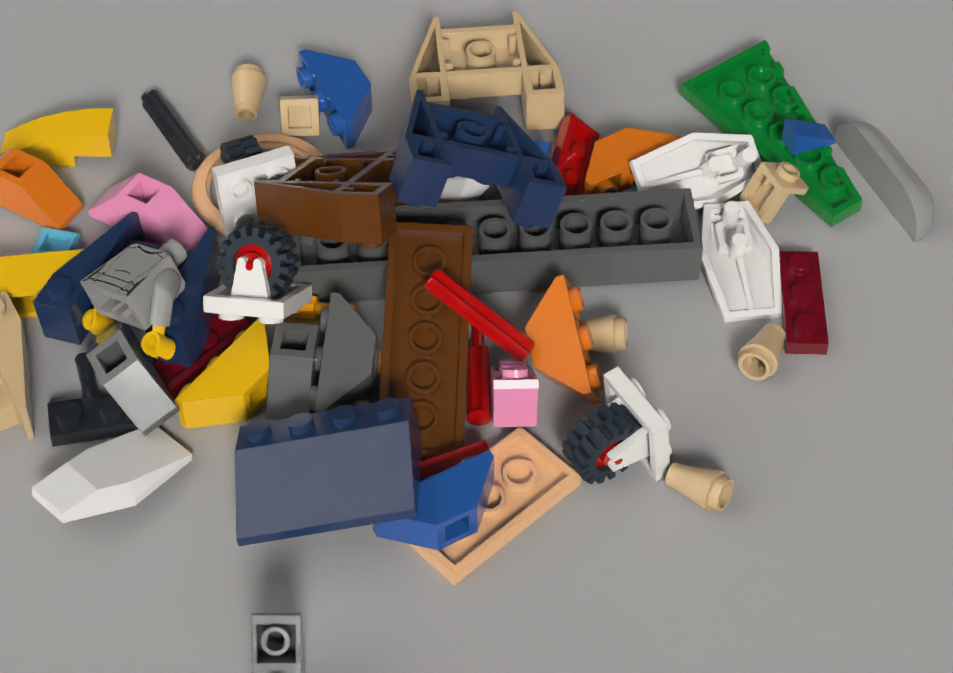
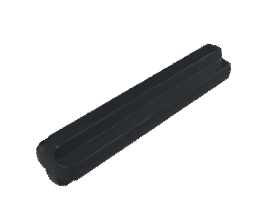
(172, 129)

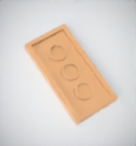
(525, 486)

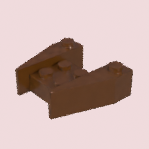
(333, 198)

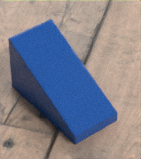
(805, 136)

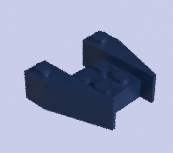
(479, 146)
(65, 301)

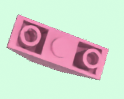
(159, 209)
(513, 394)

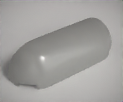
(888, 176)

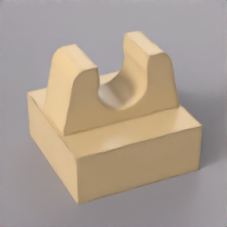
(300, 115)

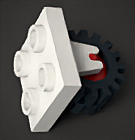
(236, 178)
(259, 276)
(620, 434)

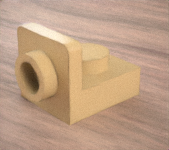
(771, 187)

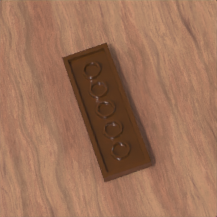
(423, 336)

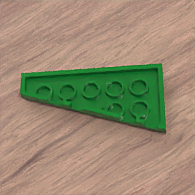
(754, 99)

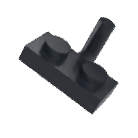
(87, 417)

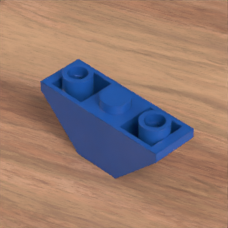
(341, 92)
(448, 505)

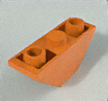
(611, 155)
(35, 190)
(563, 341)

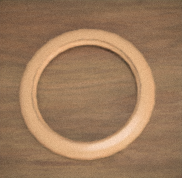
(203, 176)

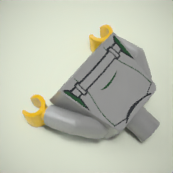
(138, 291)

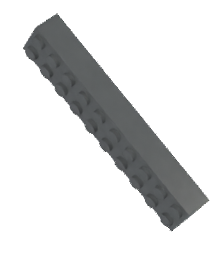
(590, 242)

